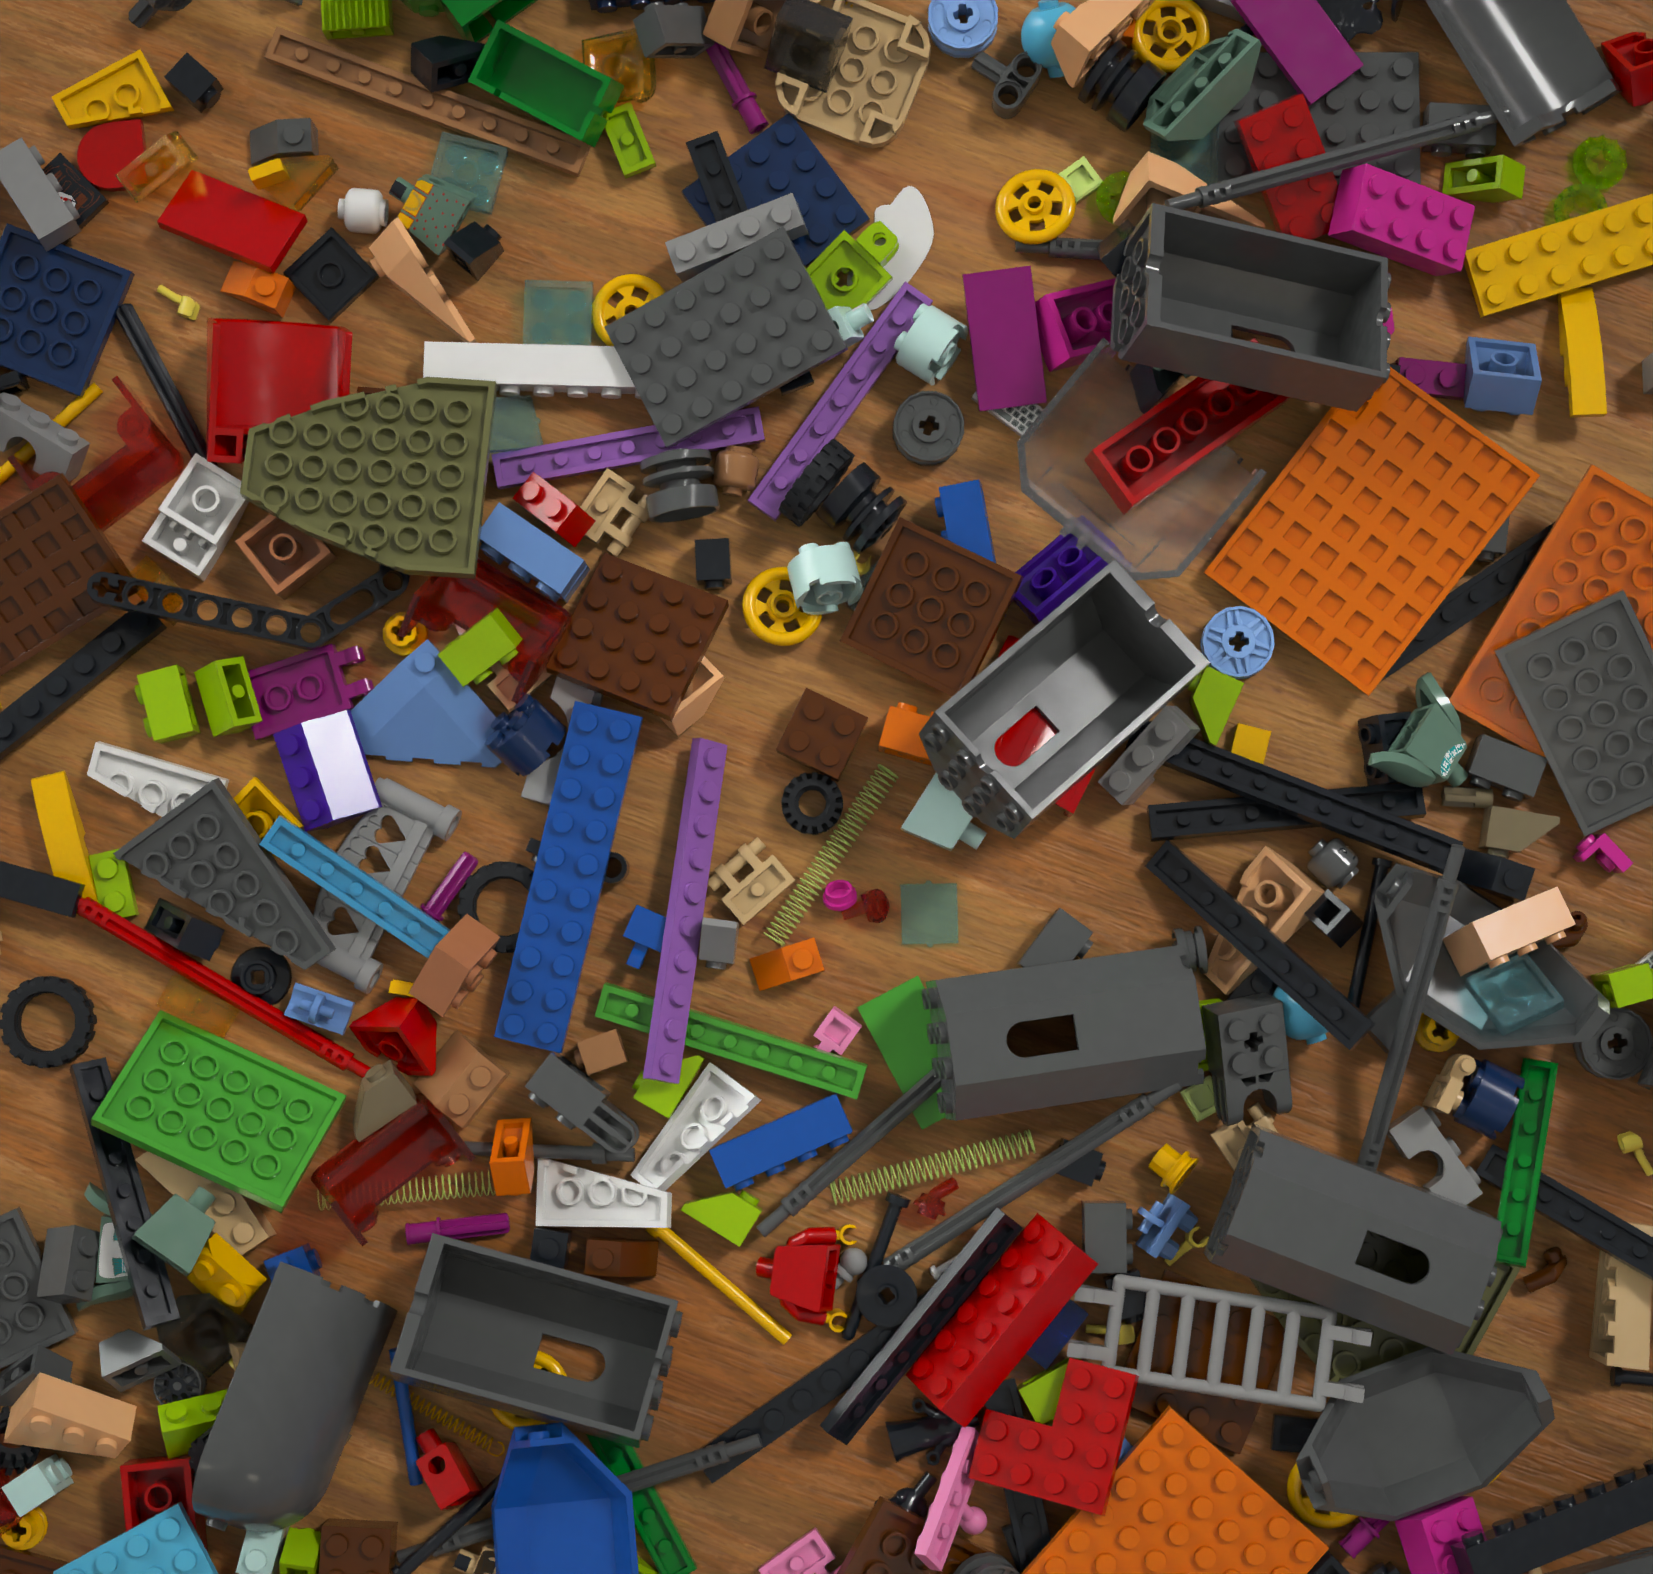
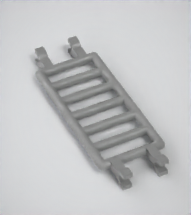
(1212, 1386)

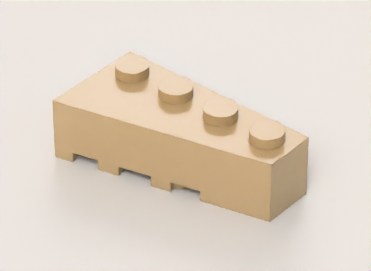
(236, 1216)

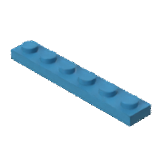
(353, 886)

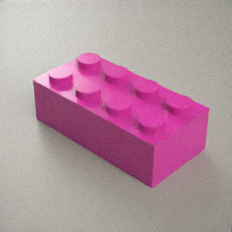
(1401, 220)
(1431, 1532)

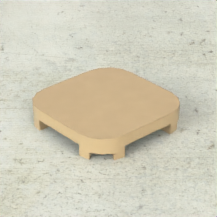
(873, 79)

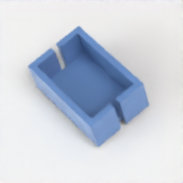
(532, 554)

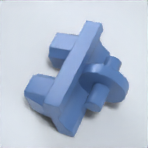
(319, 1008)
(1160, 1225)

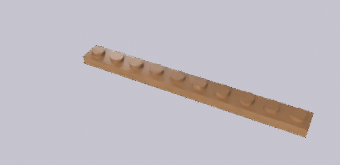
(440, 107)

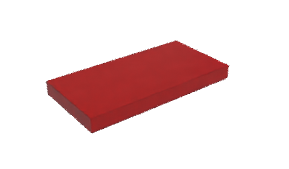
(232, 221)

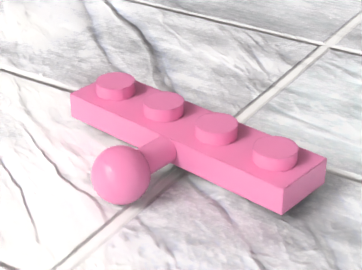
(951, 1505)

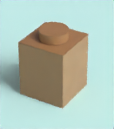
(601, 1052)

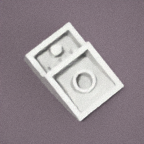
(197, 517)

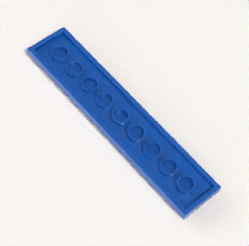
(568, 877)

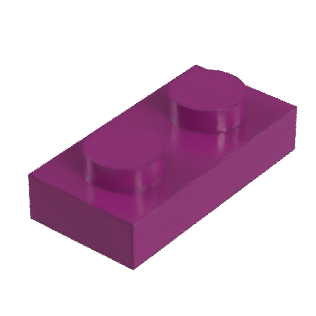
(1435, 377)

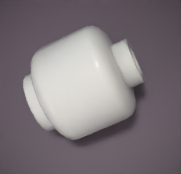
(364, 210)

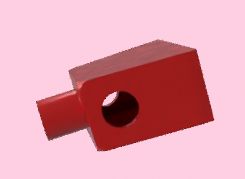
(457, 1480)

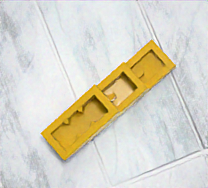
(1582, 353)
(63, 830)

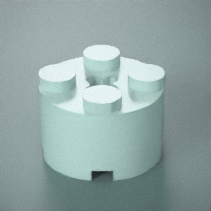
(930, 344)
(824, 577)

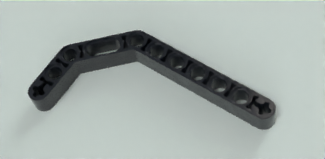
(260, 614)

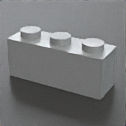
(37, 194)

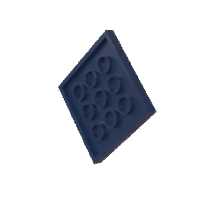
(784, 163)
(55, 310)

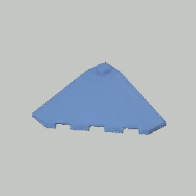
(425, 715)

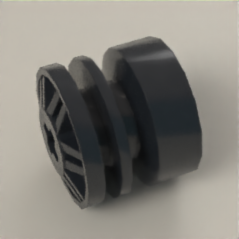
(1121, 85)
(861, 508)

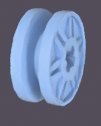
(958, 38)
(1253, 630)

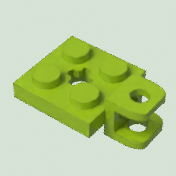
(859, 257)

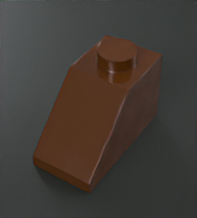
(621, 1257)

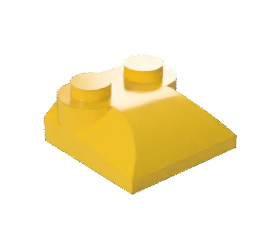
(262, 807)
(226, 1274)

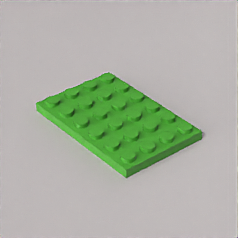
(219, 1111)

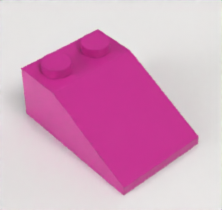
(1074, 323)

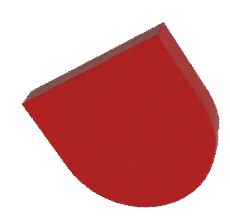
(108, 150)

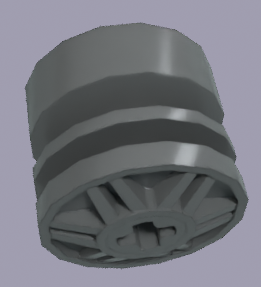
(678, 478)

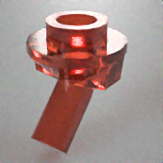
(873, 904)
(931, 1203)

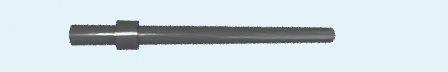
(596, 1152)

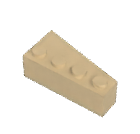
(1621, 1313)

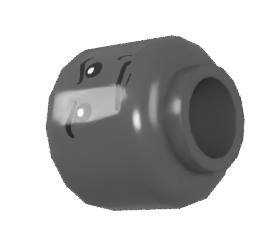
(1333, 863)

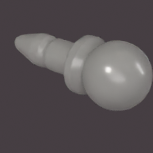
(852, 1263)

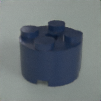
(524, 736)
(1488, 1099)

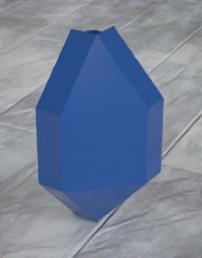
(560, 1508)

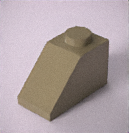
(1512, 830)
(381, 1099)

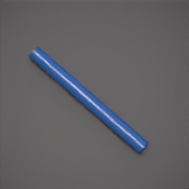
(407, 1428)

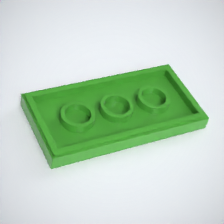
(900, 1031)

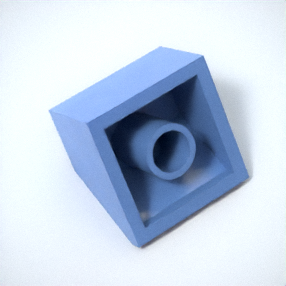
(1501, 376)

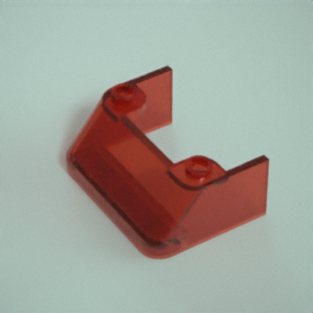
(129, 474)
(466, 601)
(383, 1162)

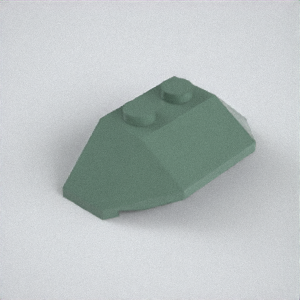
(1203, 88)

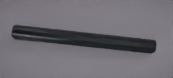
(161, 381)

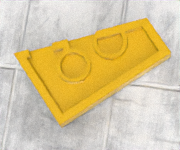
(113, 94)

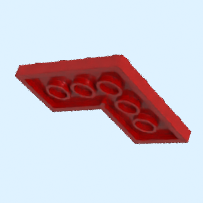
(1074, 1456)

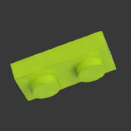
(628, 140)
(113, 883)

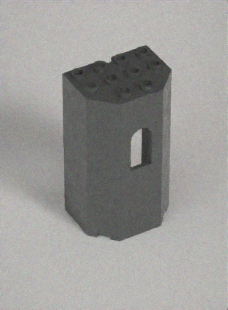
(1203, 275)
(1090, 671)
(1131, 1023)
(1303, 1217)
(482, 1324)

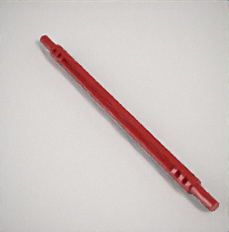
(220, 986)

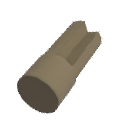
(1467, 797)

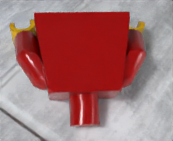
(806, 1274)

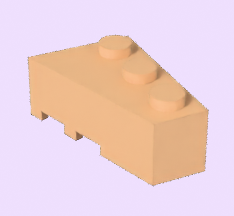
(1510, 931)
(69, 1419)

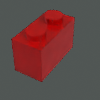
(554, 509)

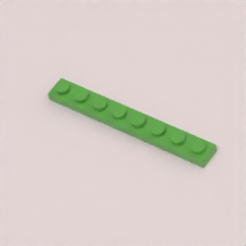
(740, 1043)

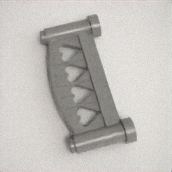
(419, 822)

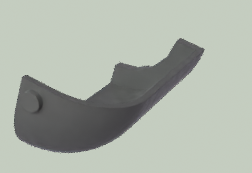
(1527, 59)
(290, 1403)

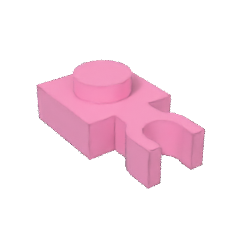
(836, 1031)

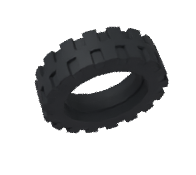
(816, 482)
(479, 880)
(12, 1020)

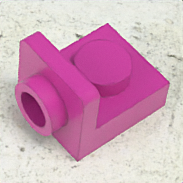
(1608, 853)

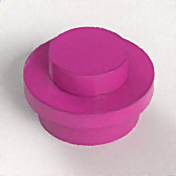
(839, 895)

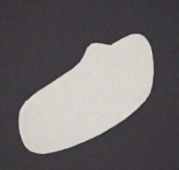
(912, 224)

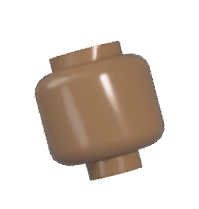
(735, 470)

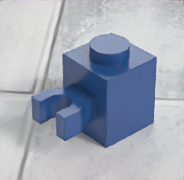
(647, 931)
(300, 1257)

